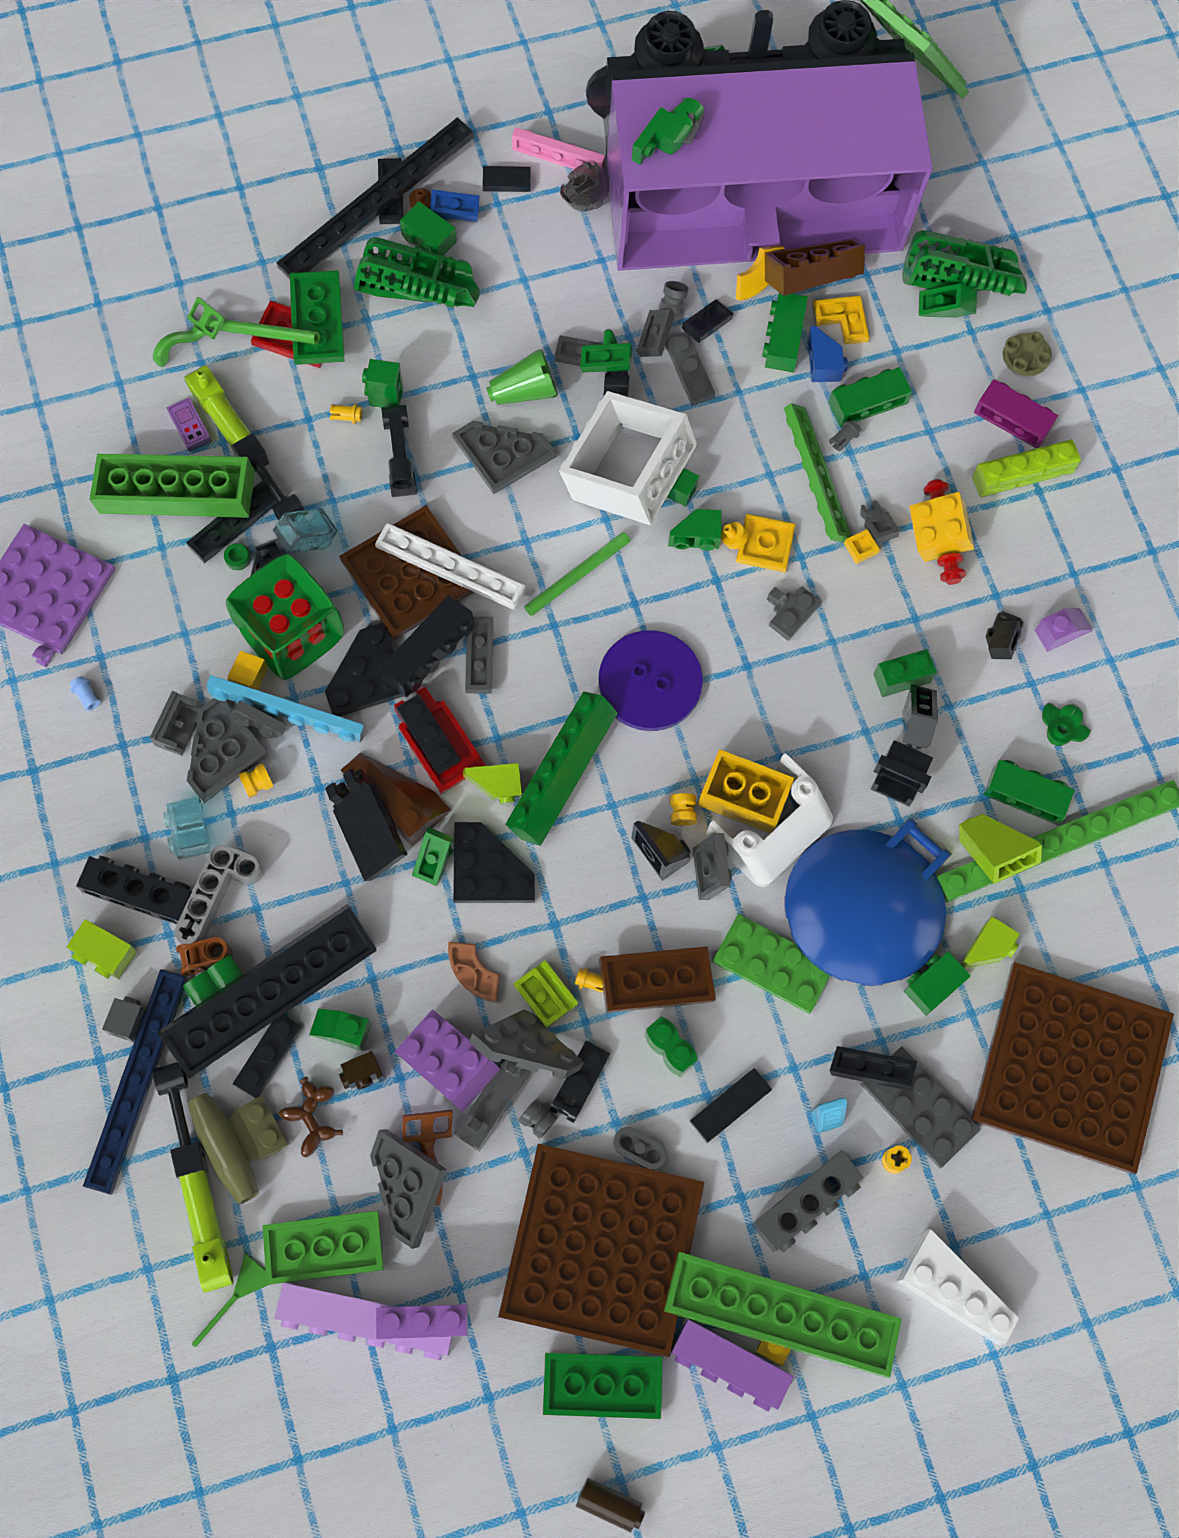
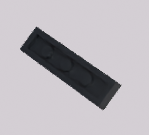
(226, 529)

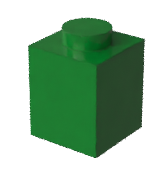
(684, 487)

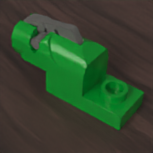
(669, 130)

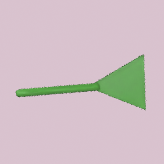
(250, 1279)

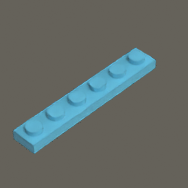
(294, 712)

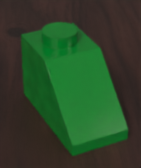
(948, 301)
(341, 1028)

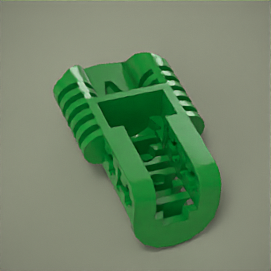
(965, 263)
(424, 280)

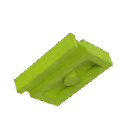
(545, 994)

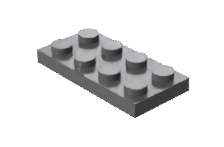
(926, 1115)

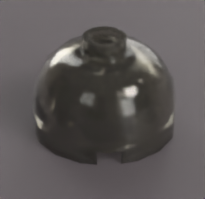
(585, 188)

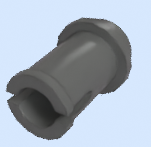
(845, 435)

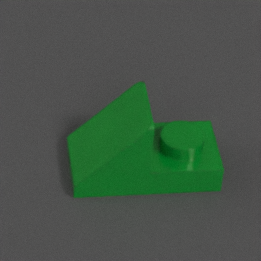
(433, 856)

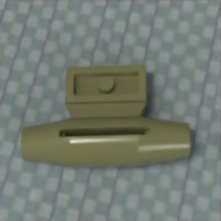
(234, 1142)

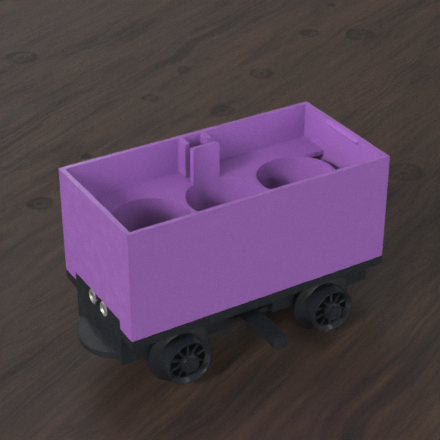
(788, 147)

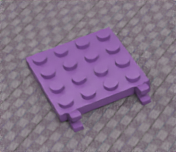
(48, 589)

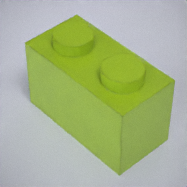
(101, 949)

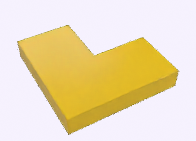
(847, 313)

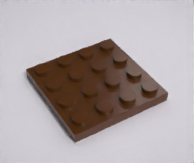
(397, 589)

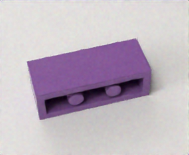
(421, 1321)

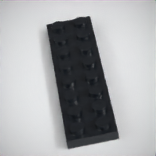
(267, 991)

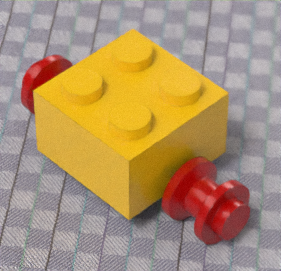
(942, 530)

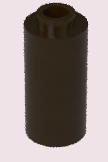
(610, 1505)

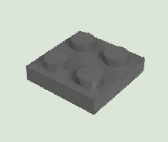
(712, 866)

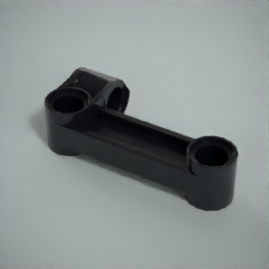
(400, 469)

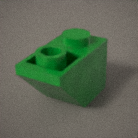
(697, 530)

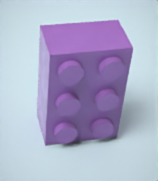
(447, 1060)

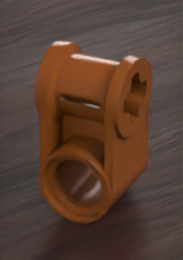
(198, 955)

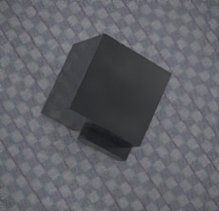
(902, 773)

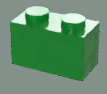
(428, 230)
(383, 383)
(901, 672)
(936, 983)

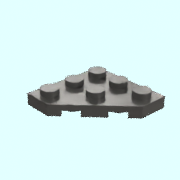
(502, 452)
(220, 750)
(527, 1044)
(407, 1185)

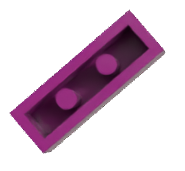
(1015, 413)

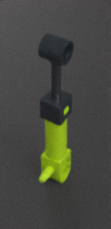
(244, 444)
(192, 1169)

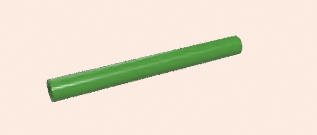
(268, 331)
(577, 574)

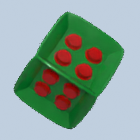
(285, 616)

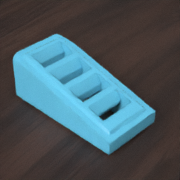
(829, 1115)

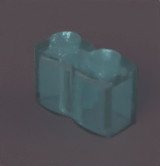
(187, 828)

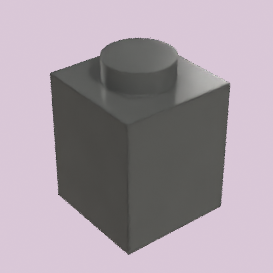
(124, 1018)

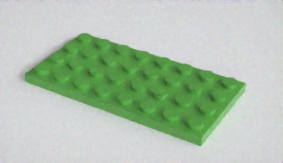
(917, 42)

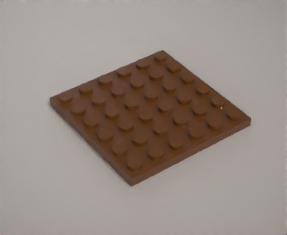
(1073, 1068)
(600, 1249)

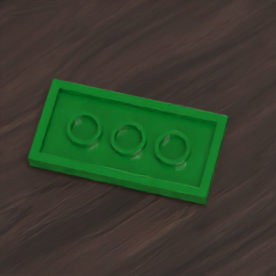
(319, 309)
(602, 1386)

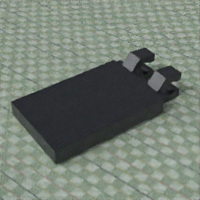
(366, 824)

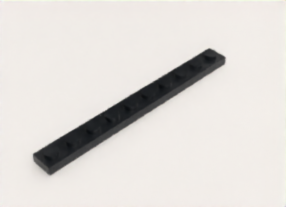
(376, 198)

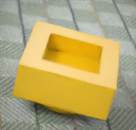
(861, 546)
(773, 1352)

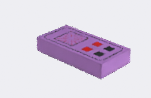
(188, 424)

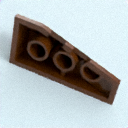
(408, 802)

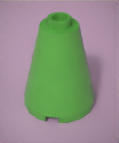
(524, 381)

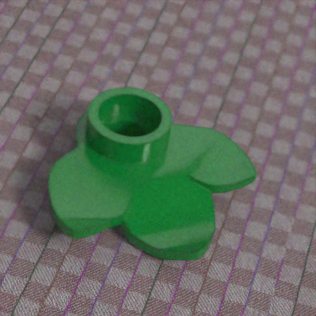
(1064, 724)

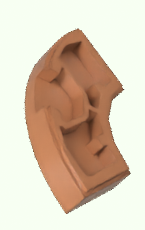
(471, 972)

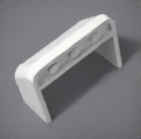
(768, 858)

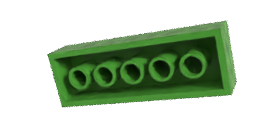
(172, 485)

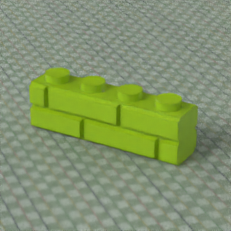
(1026, 468)

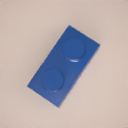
(455, 205)

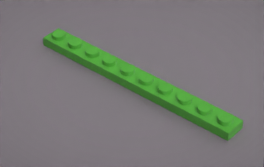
(1074, 835)

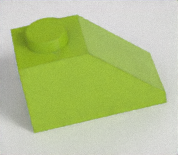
(496, 781)
(991, 944)

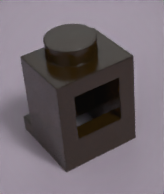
(360, 1071)

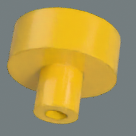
(734, 535)

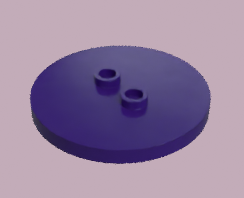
(650, 680)

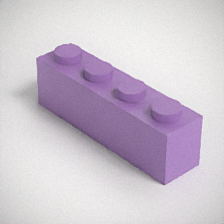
(731, 1364)

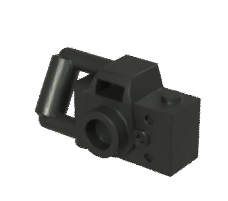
(1004, 635)

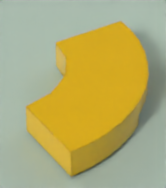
(753, 280)

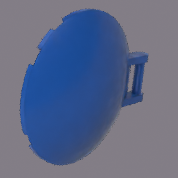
(867, 904)

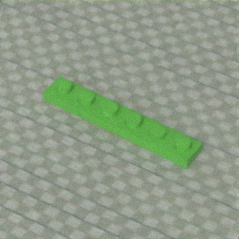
(818, 474)

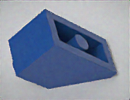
(825, 357)

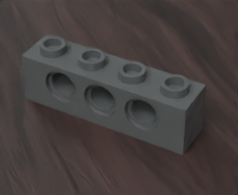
(837, 1168)

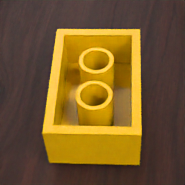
(745, 791)

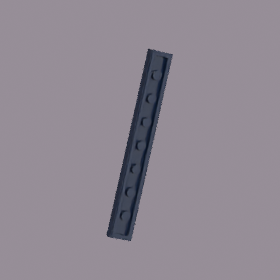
(134, 1083)

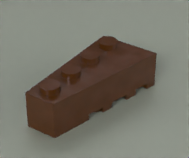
(814, 265)

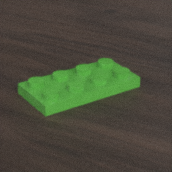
(771, 964)
(322, 1247)

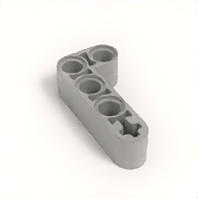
(214, 897)

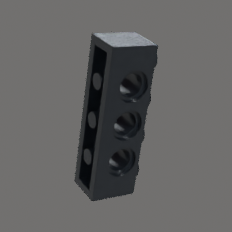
(97, 871)

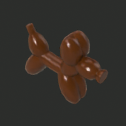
(305, 1112)

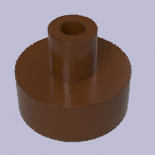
(421, 195)

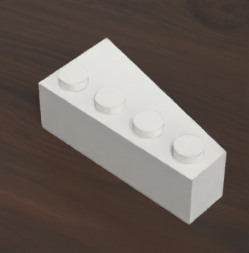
(953, 1287)

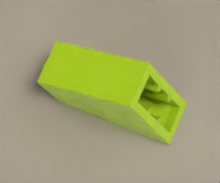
(998, 848)

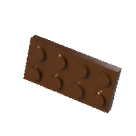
(656, 979)

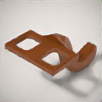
(427, 1137)

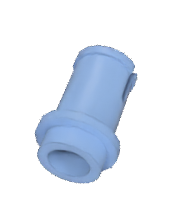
(81, 688)

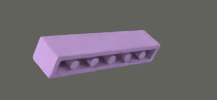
(347, 1316)

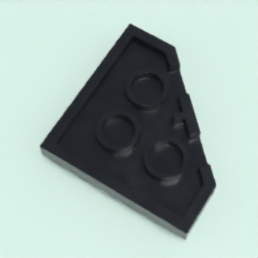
(358, 677)
(488, 869)

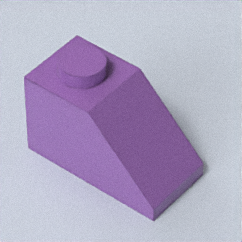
(1062, 628)

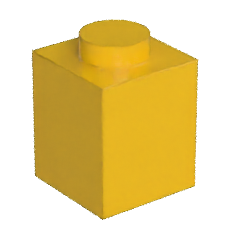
(248, 670)

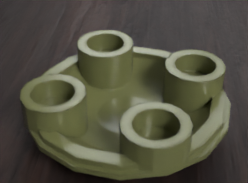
(1027, 354)

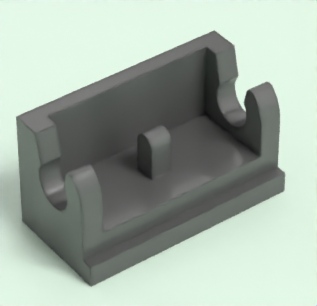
(175, 723)

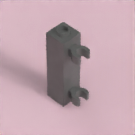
(491, 1104)

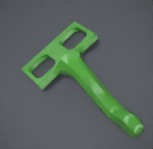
(200, 329)

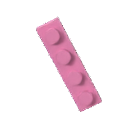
(553, 150)

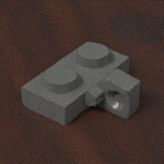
(791, 610)

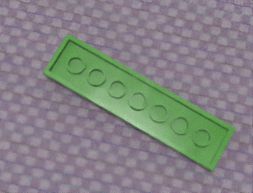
(783, 1315)

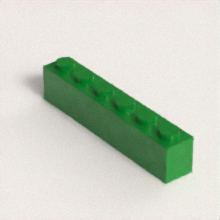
(561, 768)

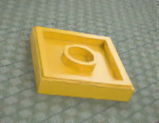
(767, 543)

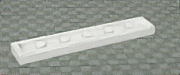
(450, 566)

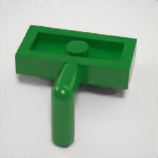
(606, 357)

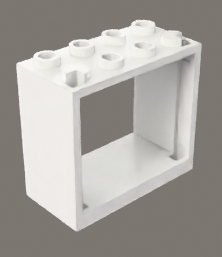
(658, 476)

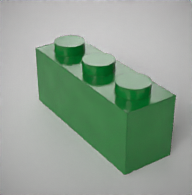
(784, 332)
(870, 396)
(1029, 791)

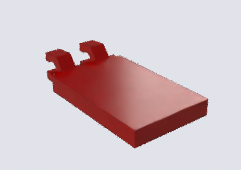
(456, 737)

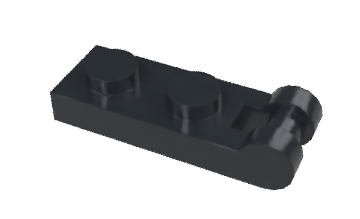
(580, 1083)

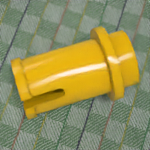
(346, 413)
(589, 980)

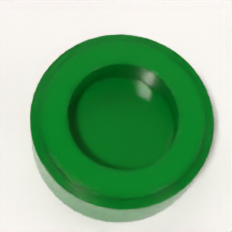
(237, 556)

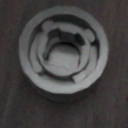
(674, 296)
(537, 1118)

